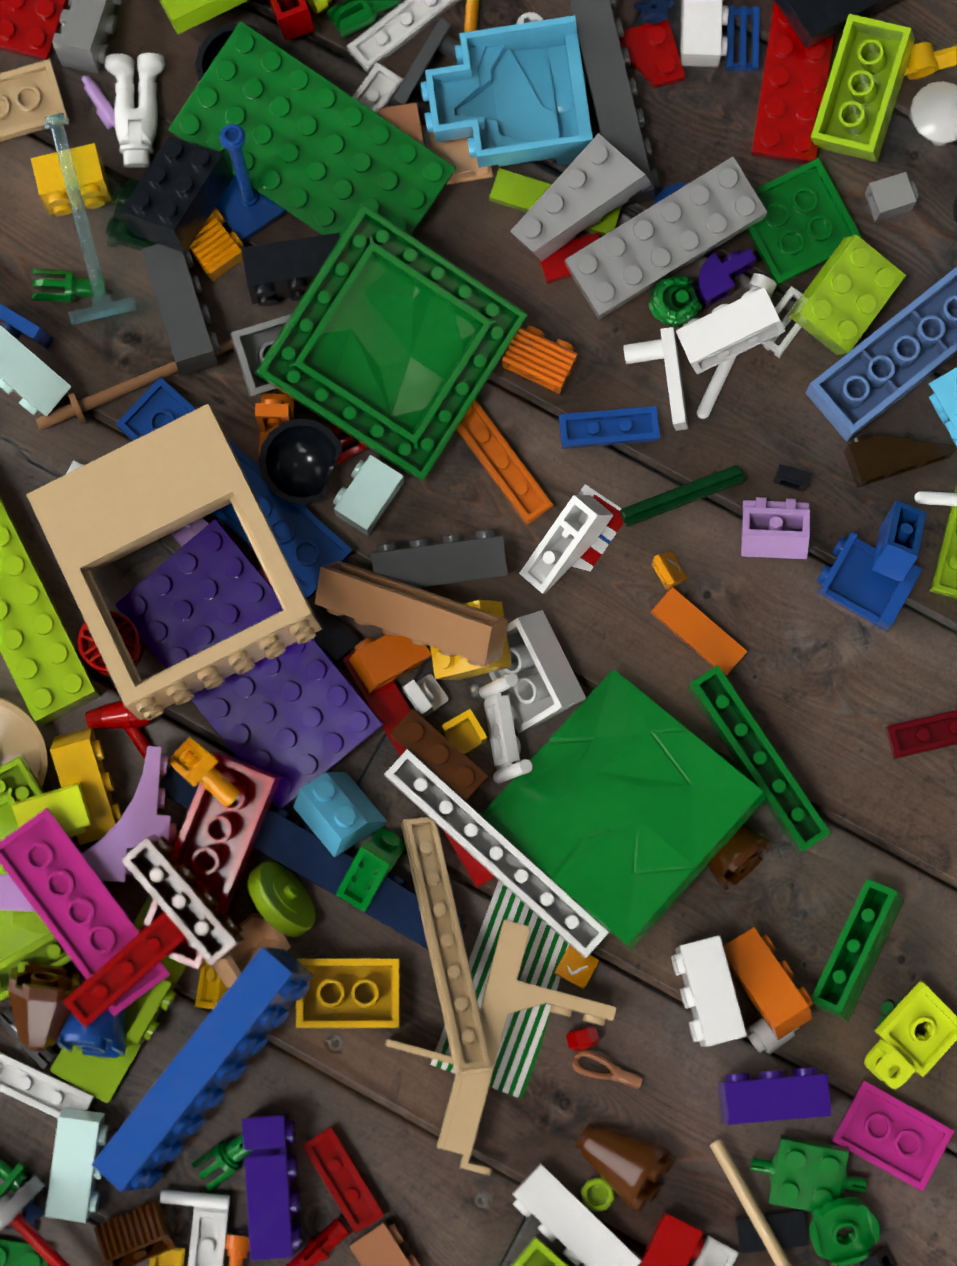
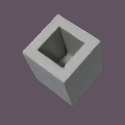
(891, 196)

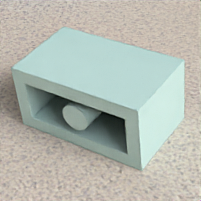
(368, 494)

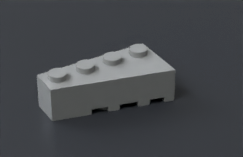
(85, 34)
(579, 198)

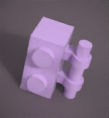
(775, 529)

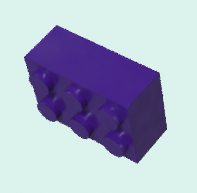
(774, 1096)

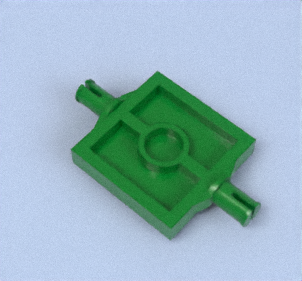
(807, 1173)

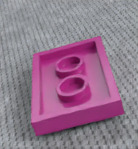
(892, 1135)

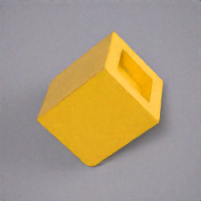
(464, 732)

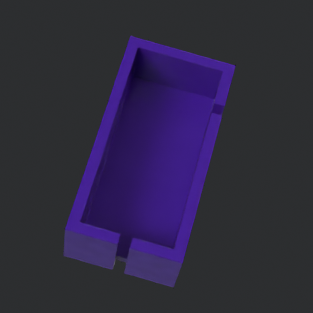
(270, 1187)

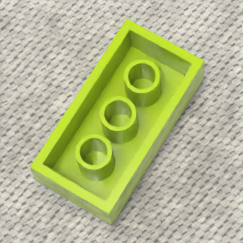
(863, 87)

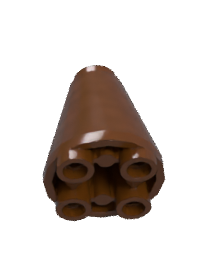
(626, 1163)

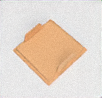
(457, 154)

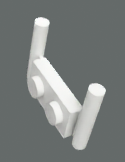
(501, 729)
(208, 1224)

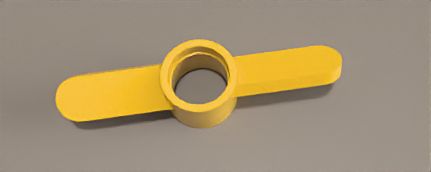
(925, 61)

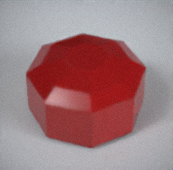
(582, 1038)

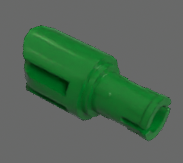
(357, 14)
(72, 286)
(227, 1156)

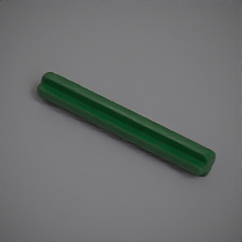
(682, 495)

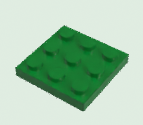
(801, 222)

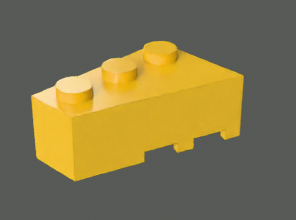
(77, 760)

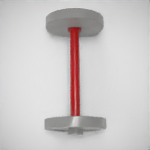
(11, 1215)

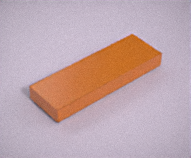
(698, 631)

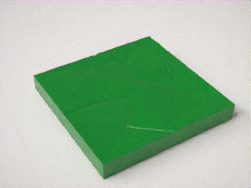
(391, 343)
(623, 808)

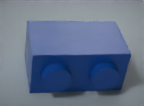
(899, 541)

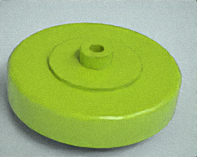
(281, 899)

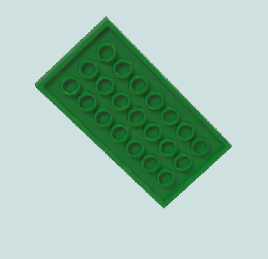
(309, 139)

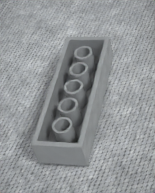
(665, 238)

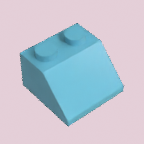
(337, 811)

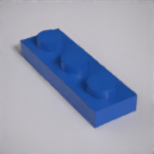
(609, 427)

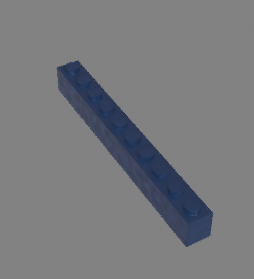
(307, 856)

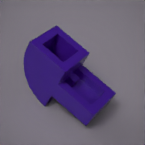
(716, 277)

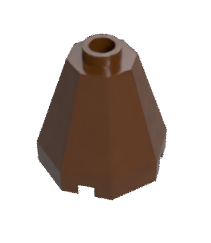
(38, 1003)

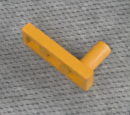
(198, 766)

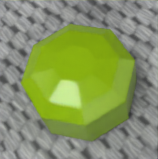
(597, 1194)

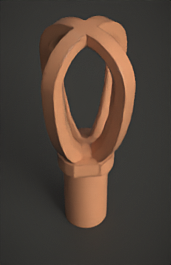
(616, 1073)

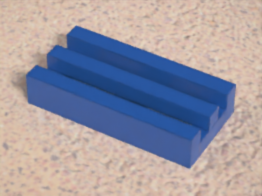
(743, 13)

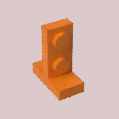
(273, 412)

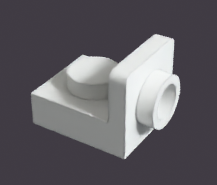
(425, 695)

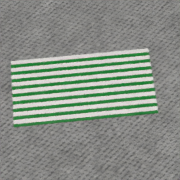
(527, 1027)

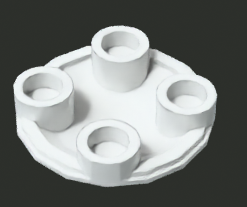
(936, 112)

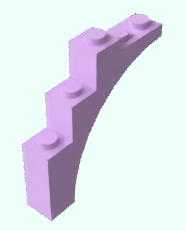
(133, 827)

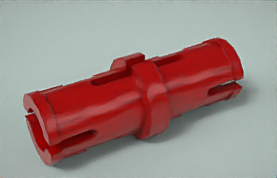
(321, 1246)

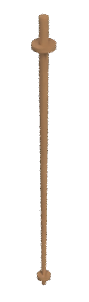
(78, 407)

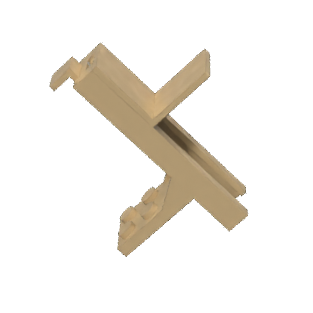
(500, 998)

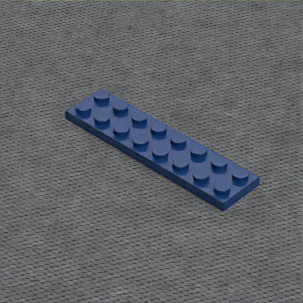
(300, 534)

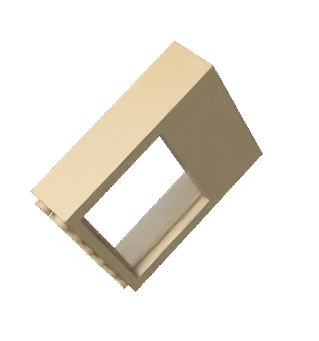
(141, 497)

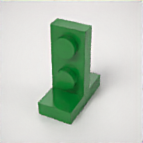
(371, 868)

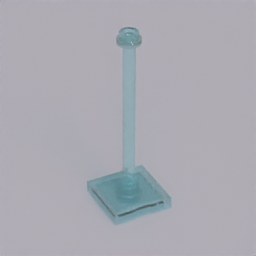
(102, 303)

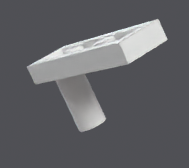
(666, 349)

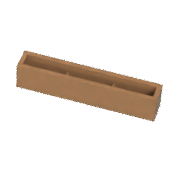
(411, 613)

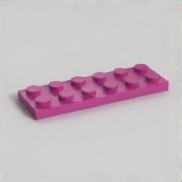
(71, 900)

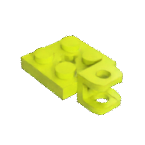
(904, 1049)

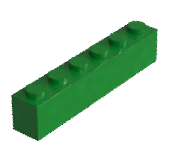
(758, 759)

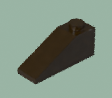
(887, 456)

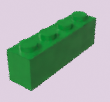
(857, 950)

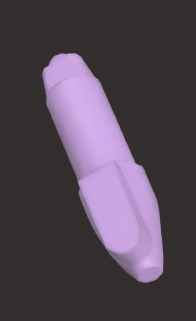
(104, 108)

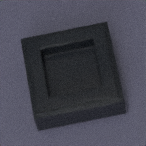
(792, 478)

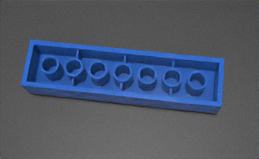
(203, 1070)

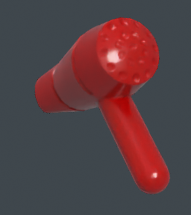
(119, 717)

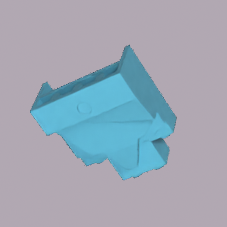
(513, 94)

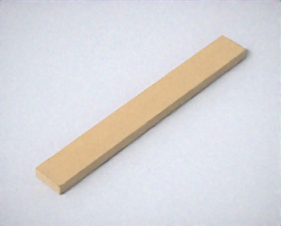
(446, 947)

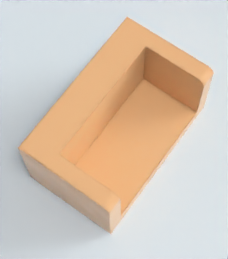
(256, 934)

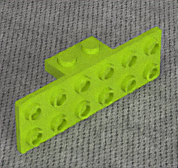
(103, 1075)

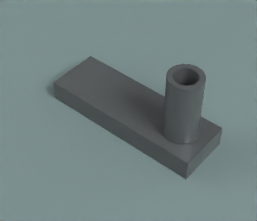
(437, 41)

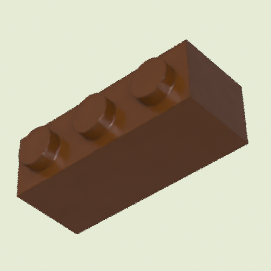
(439, 755)

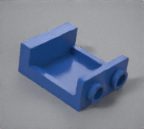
(859, 588)

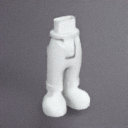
(135, 126)

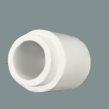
(764, 1039)

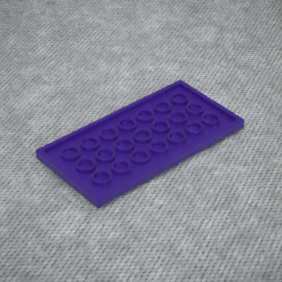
(285, 713)

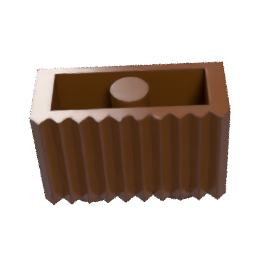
(135, 1236)

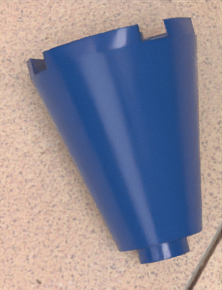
(101, 1038)

